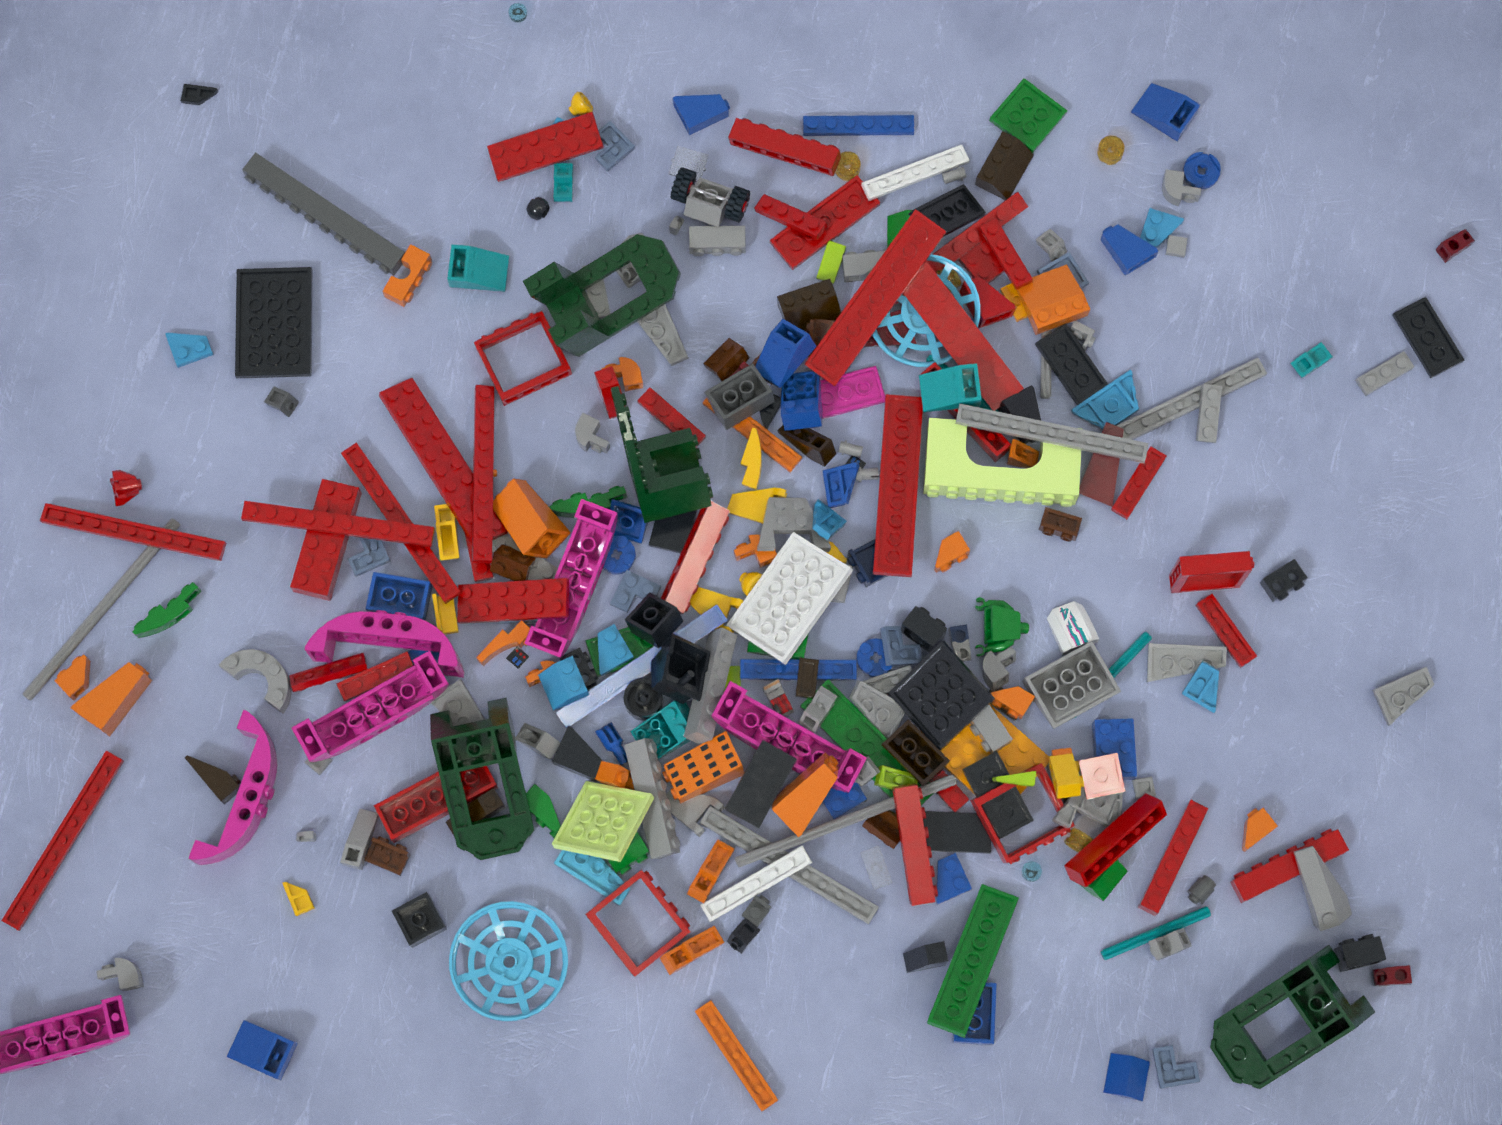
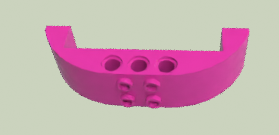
(582, 566)
(387, 631)
(372, 711)
(756, 722)
(237, 829)
(63, 1035)

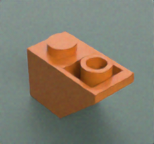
(952, 550)
(75, 678)
(1013, 700)
(614, 775)

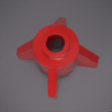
(124, 486)

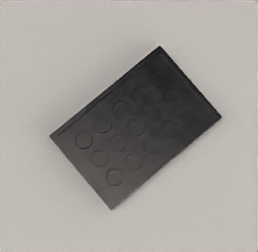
(273, 322)

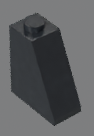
(1023, 405)
(577, 756)
(926, 957)

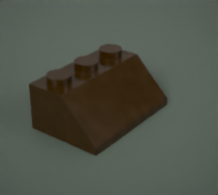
(1004, 166)
(808, 303)
(916, 753)

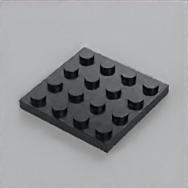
(941, 695)

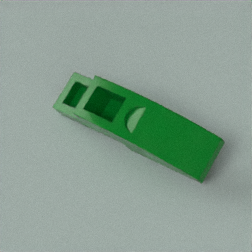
(569, 507)
(162, 619)

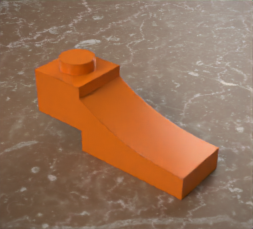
(503, 642)
(710, 871)
(691, 950)

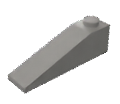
(1324, 895)

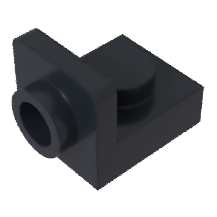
(743, 935)

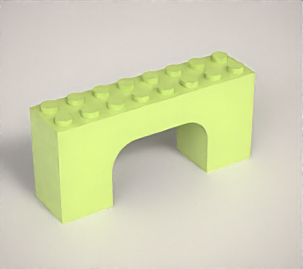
(955, 475)

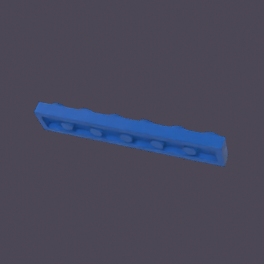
(858, 125)
(774, 669)

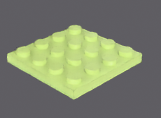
(603, 821)

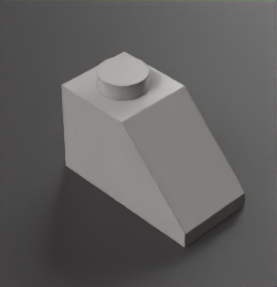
(537, 740)

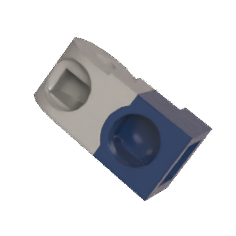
(960, 641)

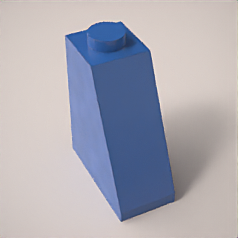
(700, 110)
(1127, 248)

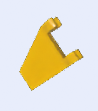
(753, 503)
(706, 599)

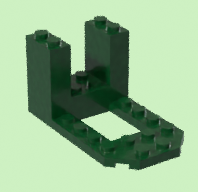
(576, 320)
(663, 468)
(477, 746)
(1317, 1002)

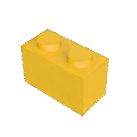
(1065, 775)

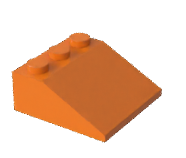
(1053, 300)

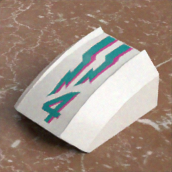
(1071, 627)

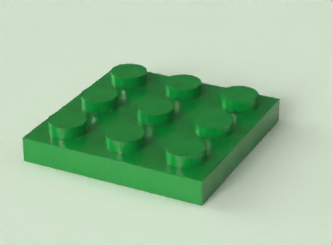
(1028, 115)

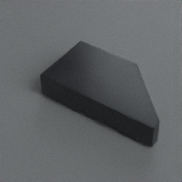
(197, 94)
(768, 413)

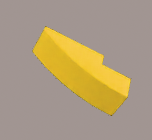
(752, 460)
(446, 533)

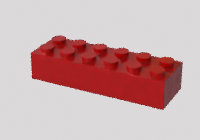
(322, 551)
(426, 803)

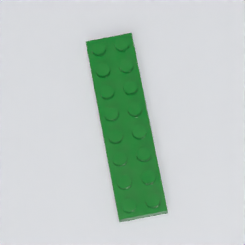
(854, 731)
(972, 961)

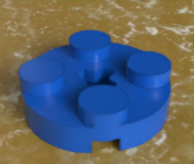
(1203, 161)
(626, 559)
(867, 665)

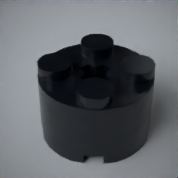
(635, 707)

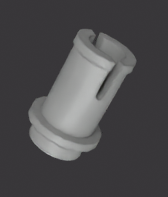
(954, 175)
(850, 449)
(867, 474)

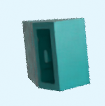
(477, 268)
(950, 387)
(665, 728)

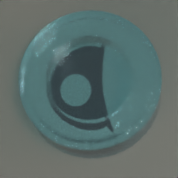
(517, 12)
(1031, 871)

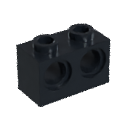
(1281, 577)
(583, 666)

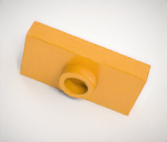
(1012, 295)

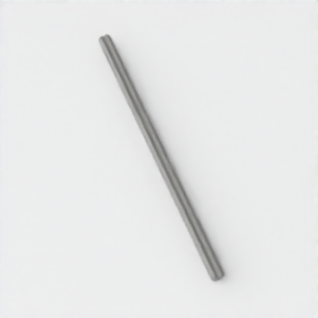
(94, 617)
(837, 824)

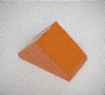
(1022, 455)

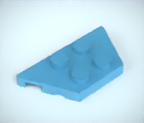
(1111, 403)

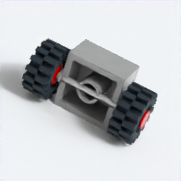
(709, 200)

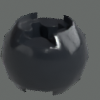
(537, 208)

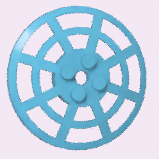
(917, 324)
(499, 952)

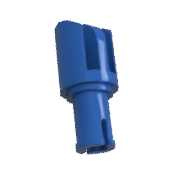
(612, 742)

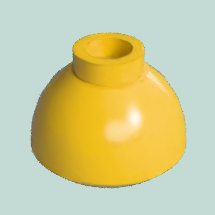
(580, 104)
(748, 581)

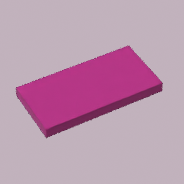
(853, 392)

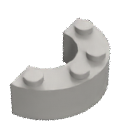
(260, 662)

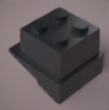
(679, 669)

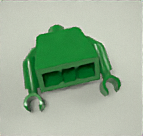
(1001, 625)

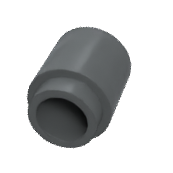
(1201, 890)

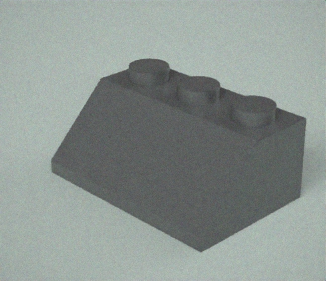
(739, 396)

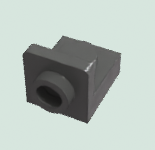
(281, 401)
(757, 910)

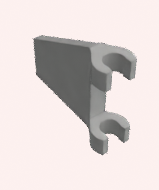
(693, 809)

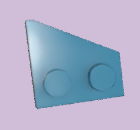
(1159, 226)
(188, 348)
(826, 521)
(612, 650)
(1203, 686)

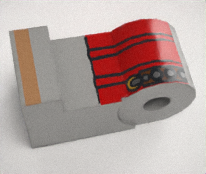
(777, 698)

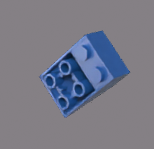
(1166, 110)
(784, 352)
(801, 401)
(262, 1050)

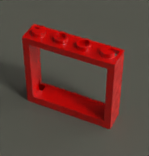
(535, 384)
(1210, 572)
(1029, 847)
(659, 895)

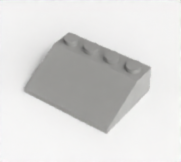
(1071, 685)

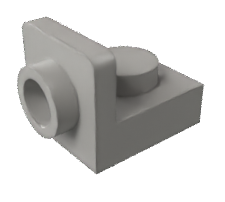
(1052, 244)
(1083, 332)
(867, 772)

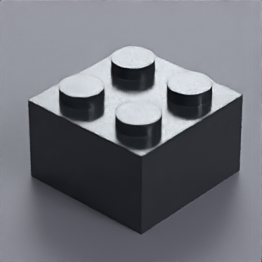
(654, 620)
(923, 628)
(419, 920)
(1360, 953)

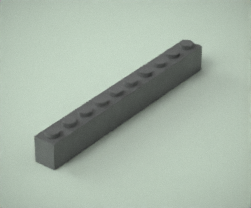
(323, 213)

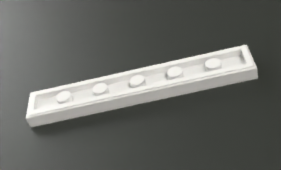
(915, 172)
(756, 883)

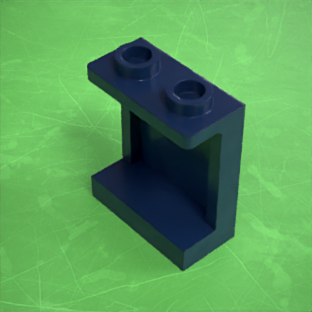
(863, 560)

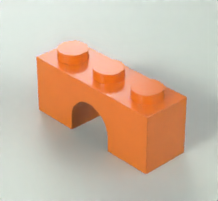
(402, 290)

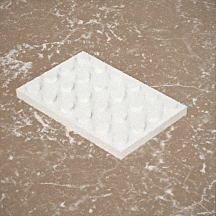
(789, 598)

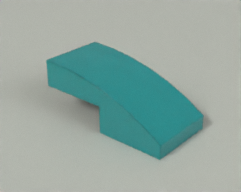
(563, 182)
(1311, 360)

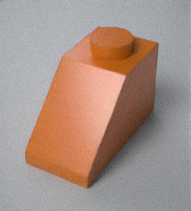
(1257, 827)

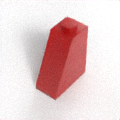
(993, 305)
(605, 381)

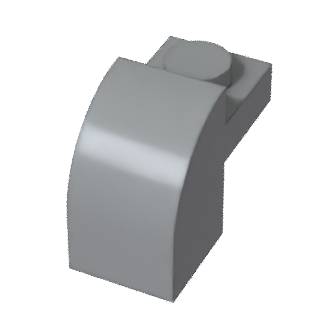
(1175, 191)
(586, 434)
(994, 668)
(818, 709)
(1169, 944)
(126, 971)

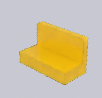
(445, 615)

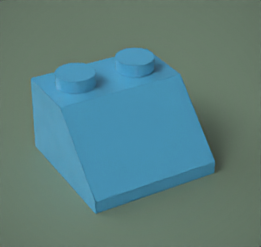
(563, 683)

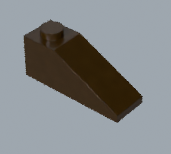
(810, 443)
(218, 780)
(483, 807)

